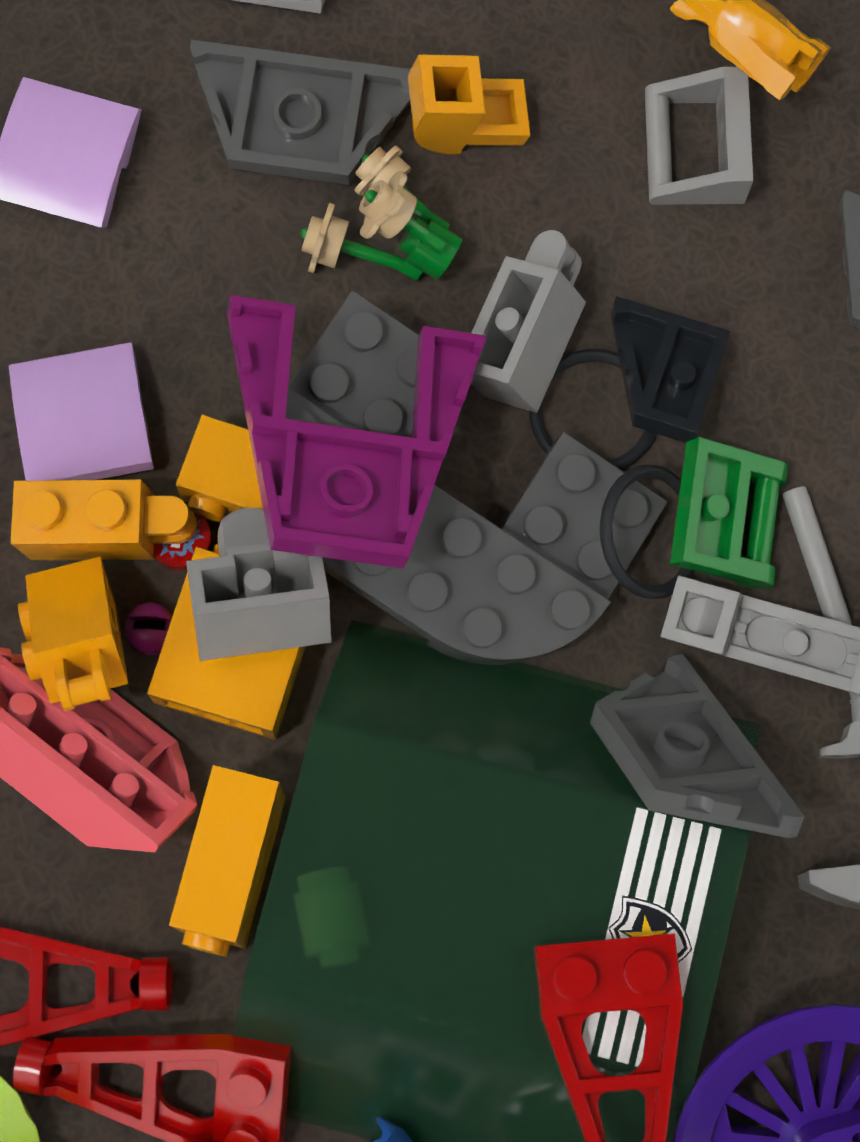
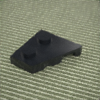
(666, 367)

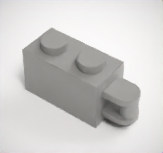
(528, 322)

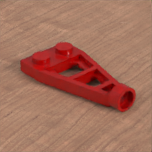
(609, 977)
(112, 985)
(247, 1072)

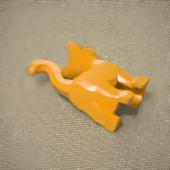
(758, 41)

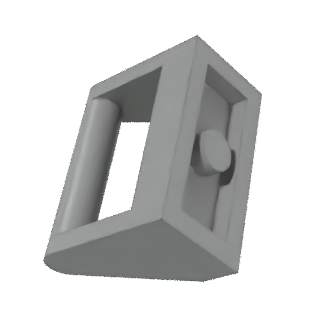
(730, 92)

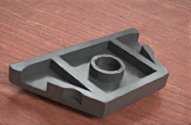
(298, 110)
(690, 754)

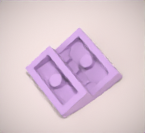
(65, 151)
(81, 415)

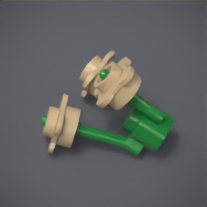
(386, 210)

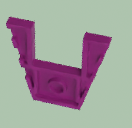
(337, 486)

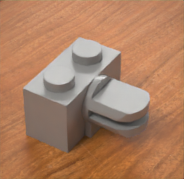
(256, 595)

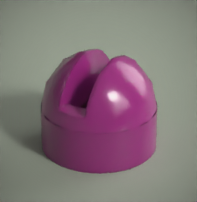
(147, 639)

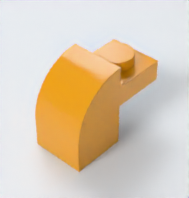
(460, 108)

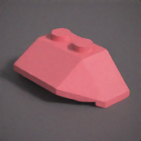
(91, 768)

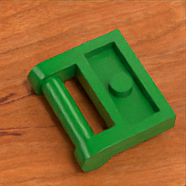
(714, 512)

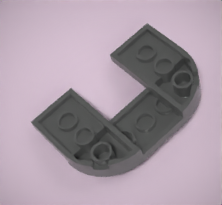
(467, 583)

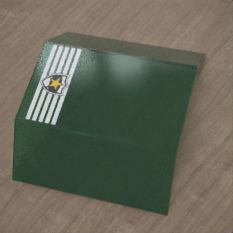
(422, 862)

